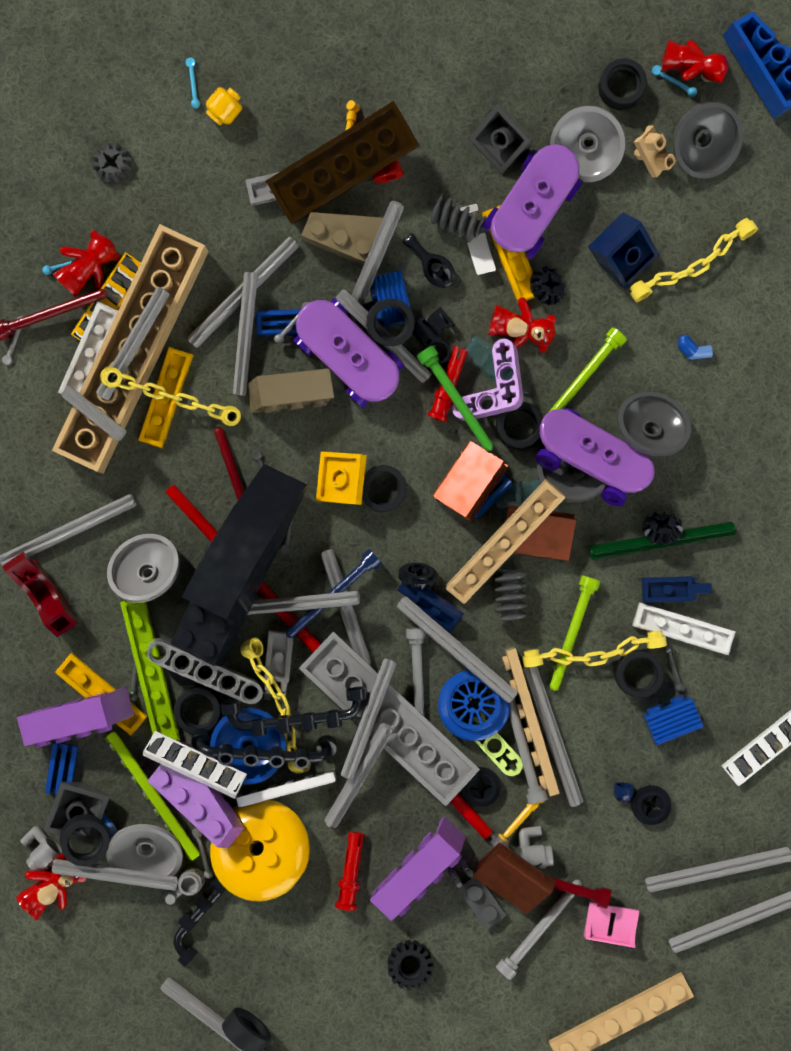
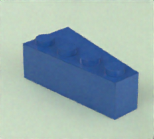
(763, 61)

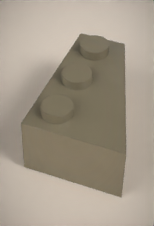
(342, 234)
(290, 391)

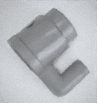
(45, 853)
(537, 855)
(188, 884)

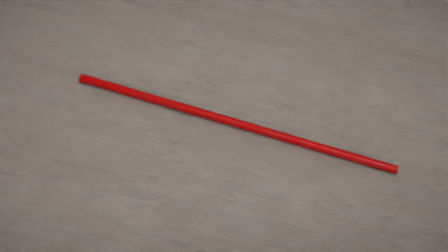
(307, 637)

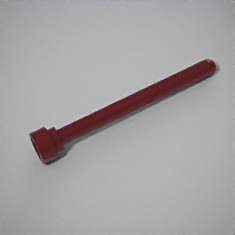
(7, 328)
(229, 461)
(599, 896)

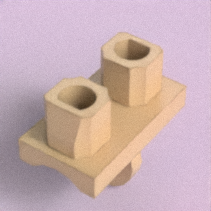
(652, 151)

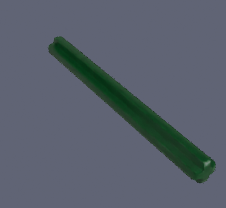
(643, 544)

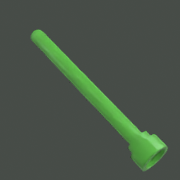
(430, 359)

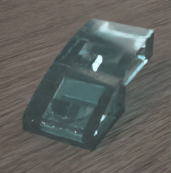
(481, 356)
(517, 493)

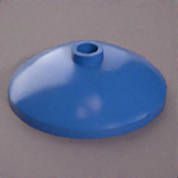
(226, 734)

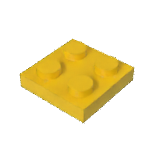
(341, 478)

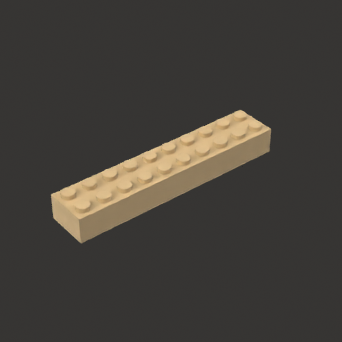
(168, 263)

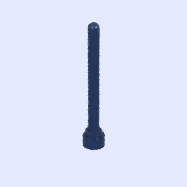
(368, 562)

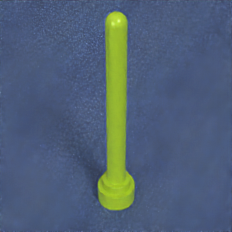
(613, 341)
(588, 587)

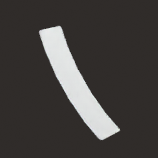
(480, 250)

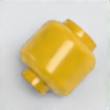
(224, 105)

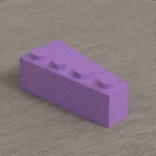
(75, 717)
(199, 804)
(419, 870)

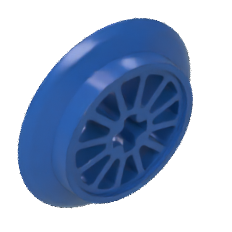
(468, 731)

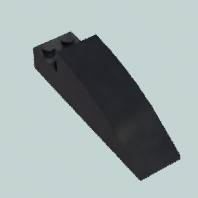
(237, 565)

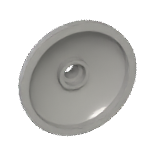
(605, 153)
(136, 560)
(145, 850)

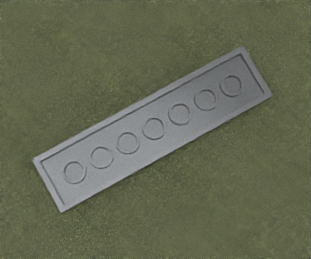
(414, 739)

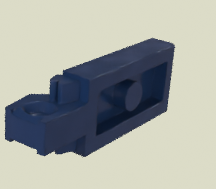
(672, 589)
(433, 605)

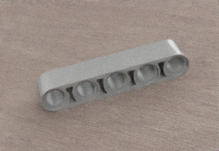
(213, 681)

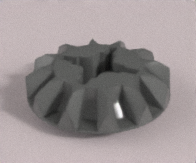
(109, 173)

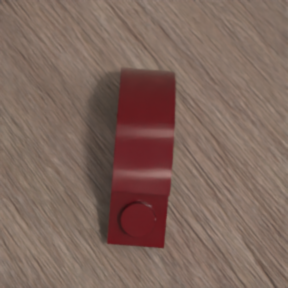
(43, 592)

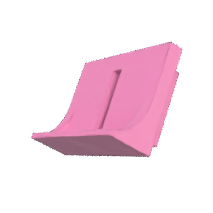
(623, 927)

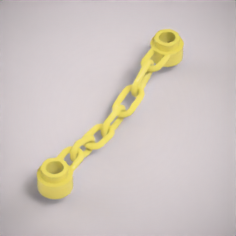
(642, 290)
(222, 415)
(654, 640)
(253, 649)

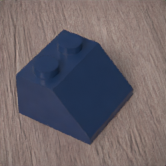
(624, 249)

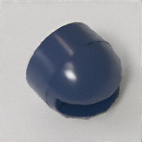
(623, 791)

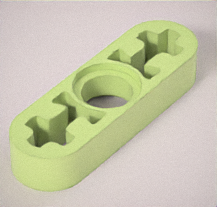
(504, 745)

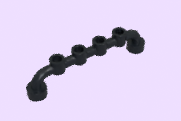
(285, 722)
(251, 754)
(189, 920)

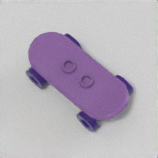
(526, 212)
(350, 353)
(595, 453)

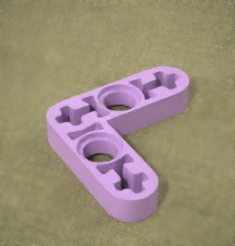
(500, 393)

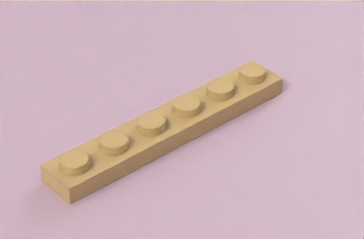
(505, 541)
(532, 732)
(624, 1016)

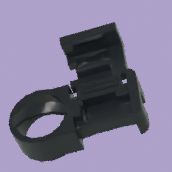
(431, 332)

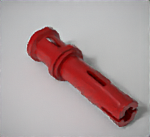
(442, 400)
(349, 882)

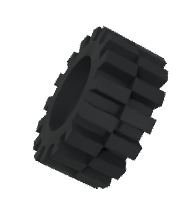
(414, 979)

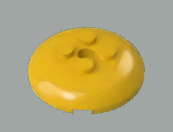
(278, 865)

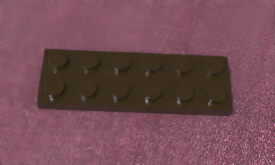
(342, 163)

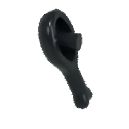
(436, 268)

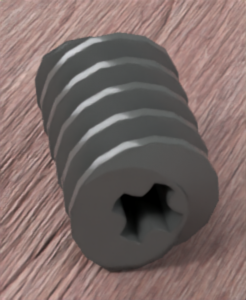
(457, 219)
(510, 595)

